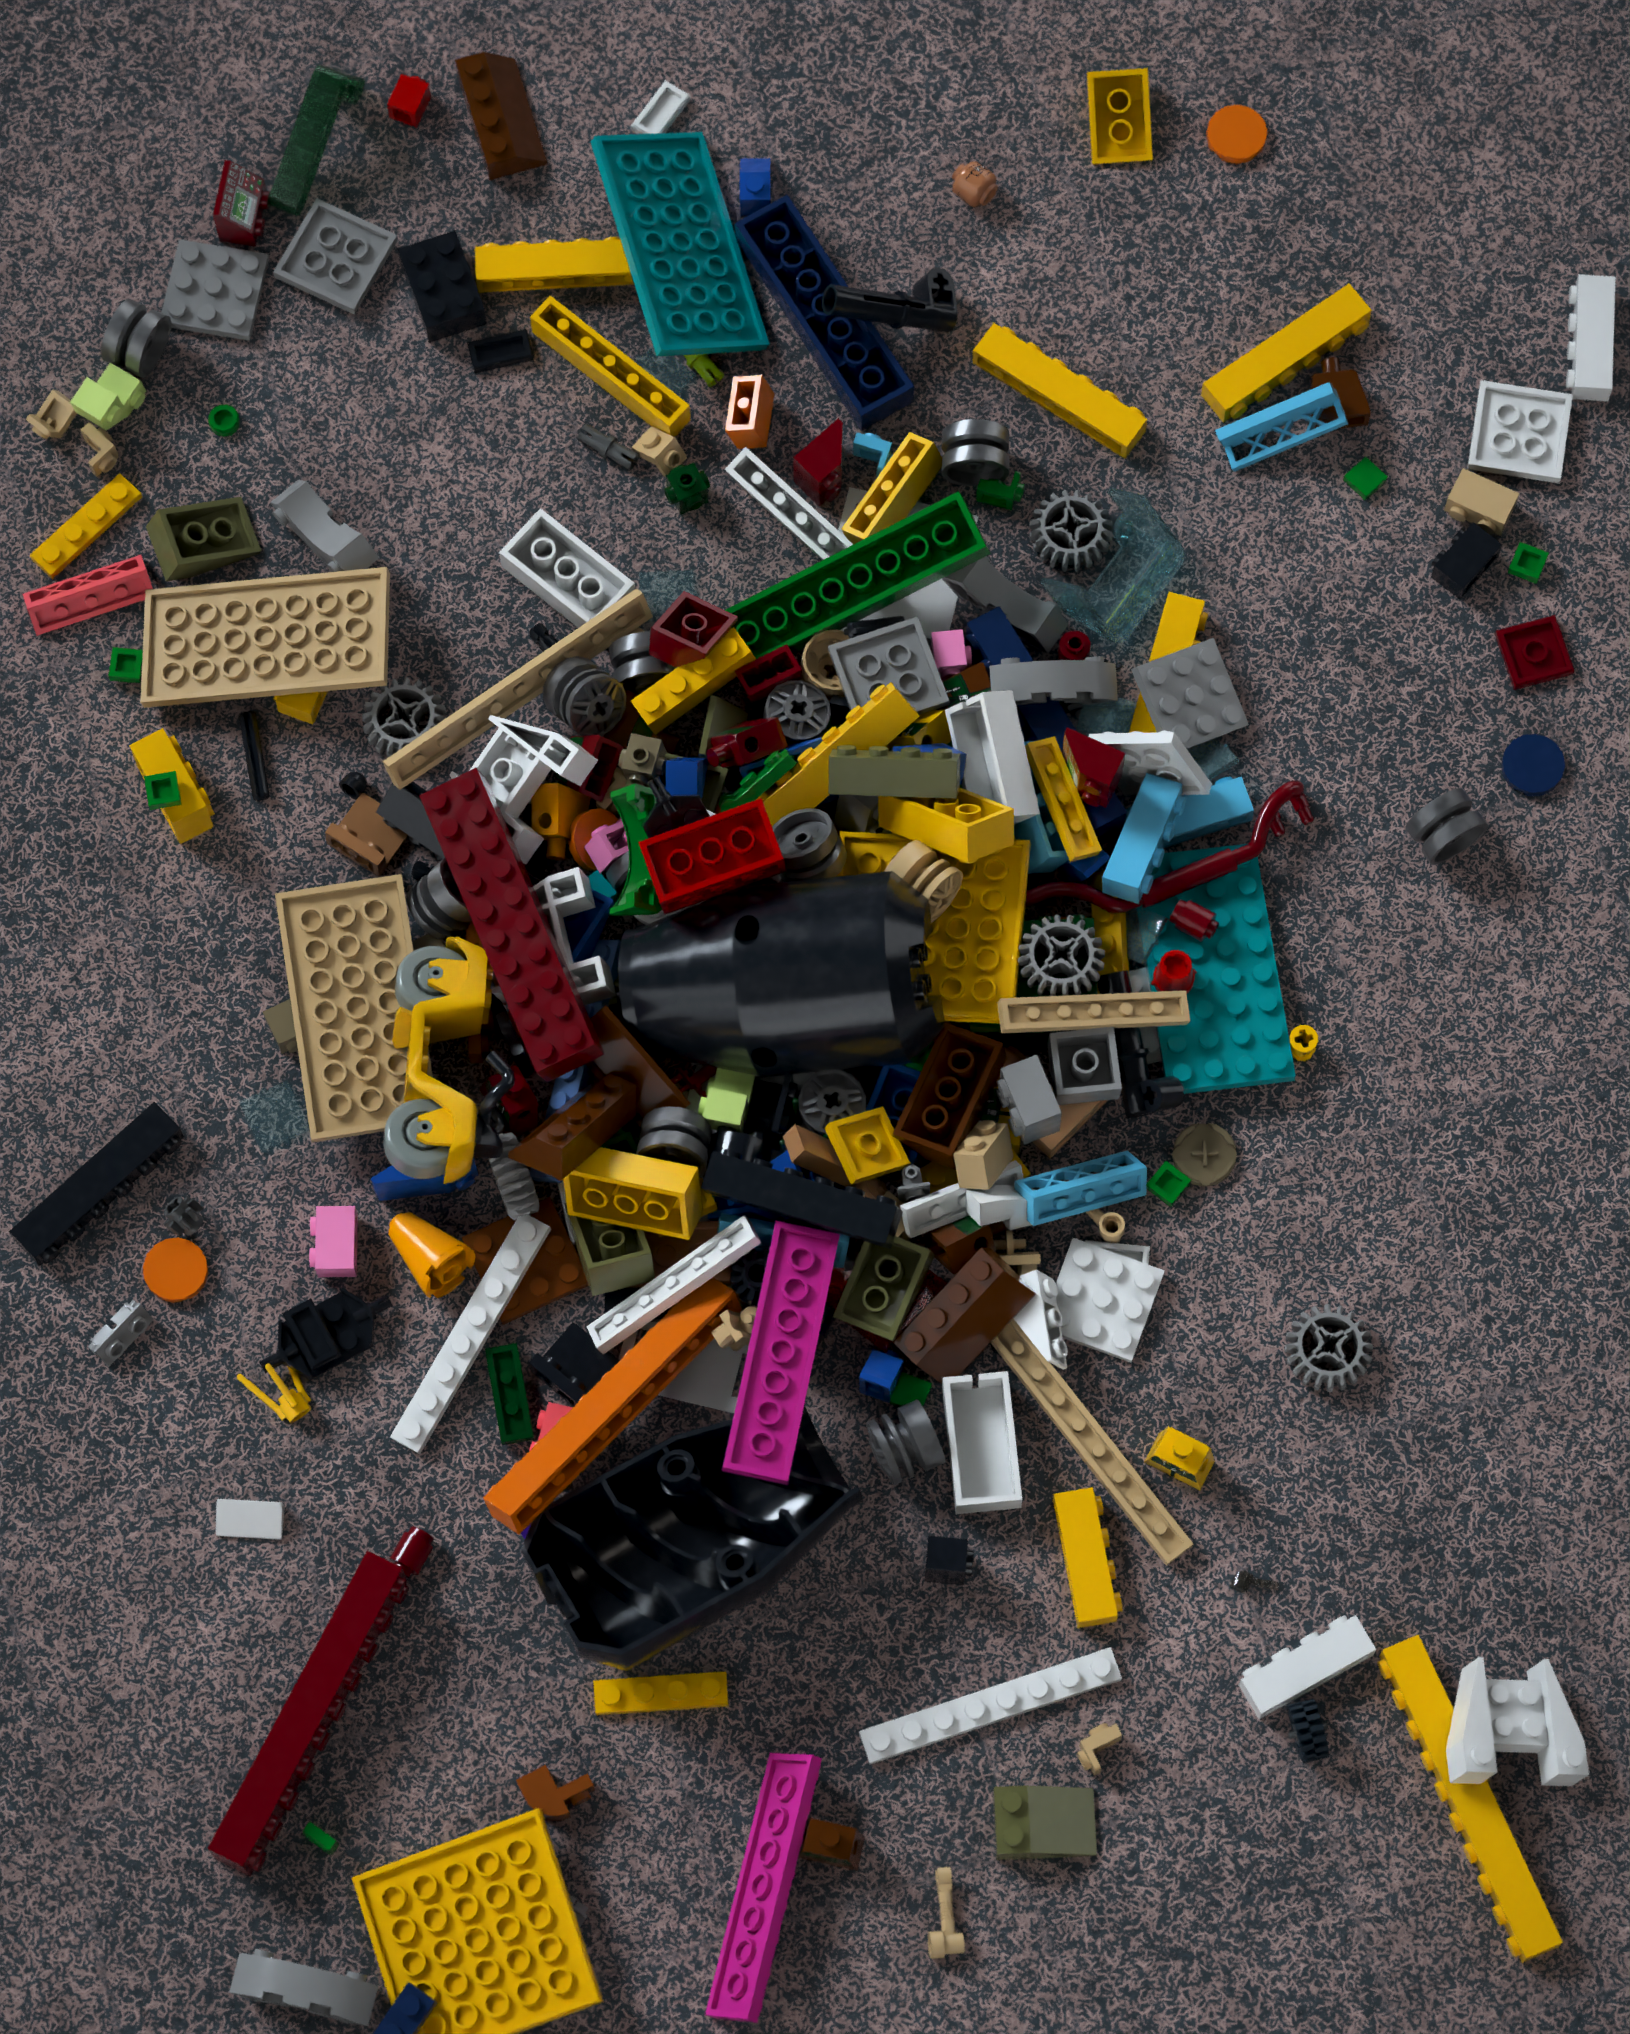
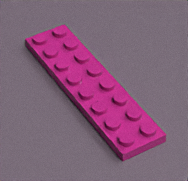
(781, 1353)
(763, 1887)

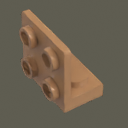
(366, 836)

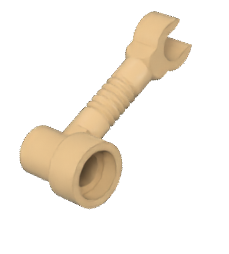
(1107, 1222)
(947, 1940)

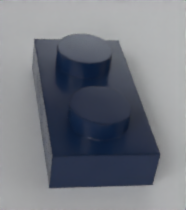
(407, 2012)

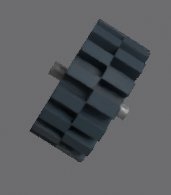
(1308, 1731)

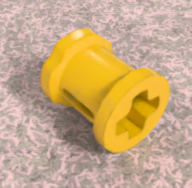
(1309, 1036)

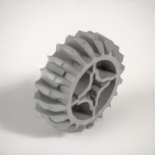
(1047, 536)
(384, 735)
(1052, 946)
(514, 1181)
(1337, 1358)

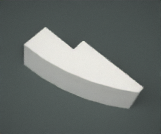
(997, 1205)

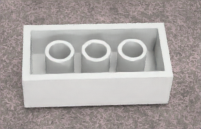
(563, 570)

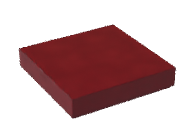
(1534, 652)

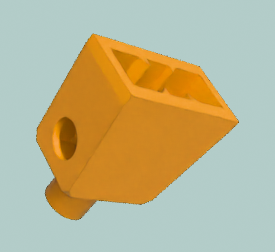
(552, 814)

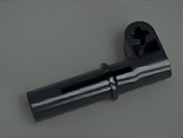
(899, 309)
(1134, 1071)

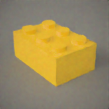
(160, 755)

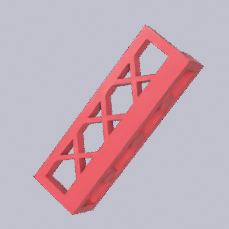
(87, 595)

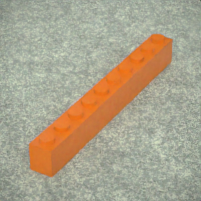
(609, 1406)

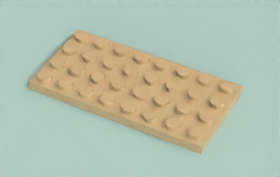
(265, 637)
(341, 977)

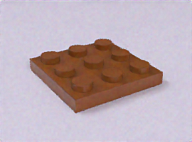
(552, 1273)

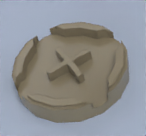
(1204, 1154)

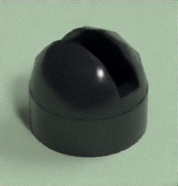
(353, 784)

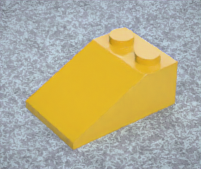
(1119, 116)

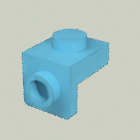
(873, 448)

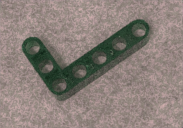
(310, 135)

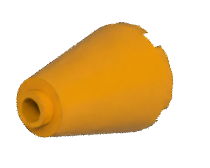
(430, 1254)

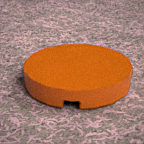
(1236, 134)
(581, 832)
(175, 1269)

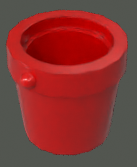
(1174, 972)

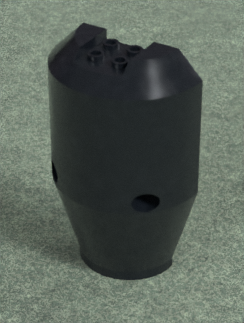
(811, 989)
(678, 1541)

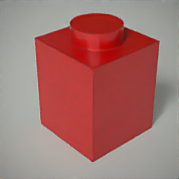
(409, 100)

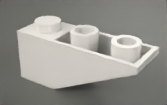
(1043, 1320)

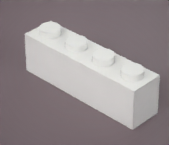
(1592, 337)
(1307, 1666)

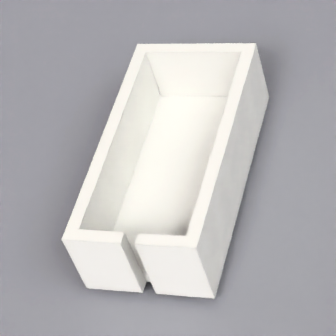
(996, 756)
(982, 1443)

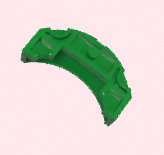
(639, 894)

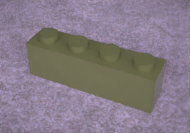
(894, 772)

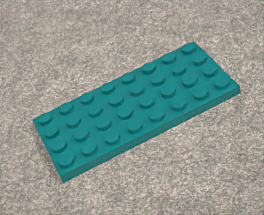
(679, 243)
(1236, 999)

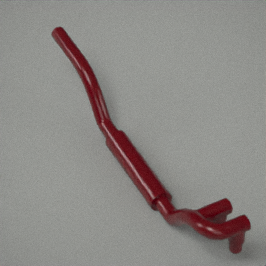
(1194, 873)

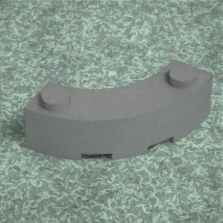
(330, 540)
(1033, 620)
(1069, 681)
(304, 1987)

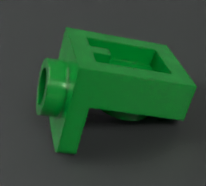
(998, 494)

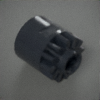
(743, 1274)

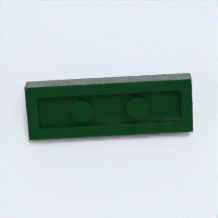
(509, 1394)

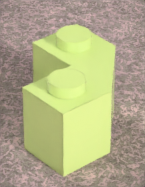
(109, 398)
(727, 1099)

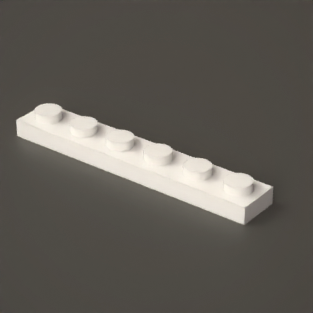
(673, 1284)

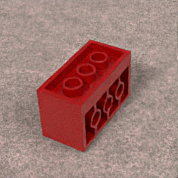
(712, 856)

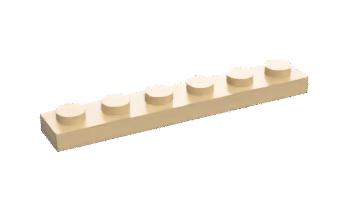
(1093, 1011)

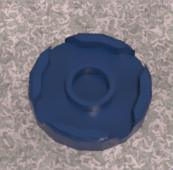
(1533, 764)

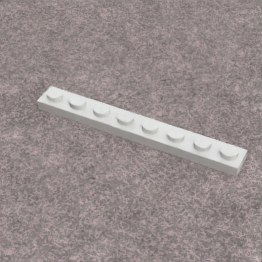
(470, 1333)
(990, 1705)

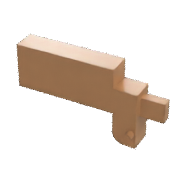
(819, 1156)

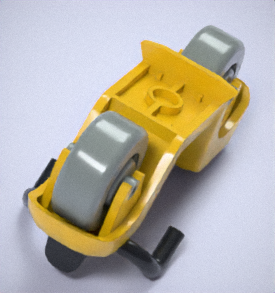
(437, 1129)

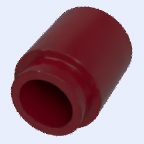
(1074, 646)
(1194, 920)
(412, 1551)

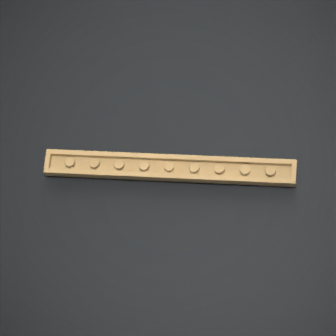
(514, 690)
(1092, 1444)

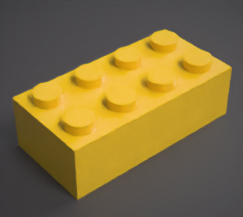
(955, 827)
(636, 1193)

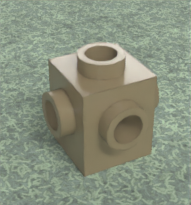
(643, 759)

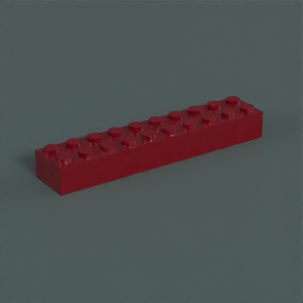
(511, 925)
(309, 1714)

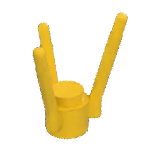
(292, 1404)

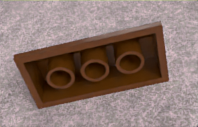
(500, 114)
(631, 1062)
(950, 1093)
(578, 1127)
(965, 1316)

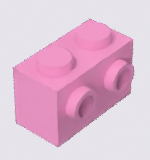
(950, 652)
(607, 845)
(335, 1241)

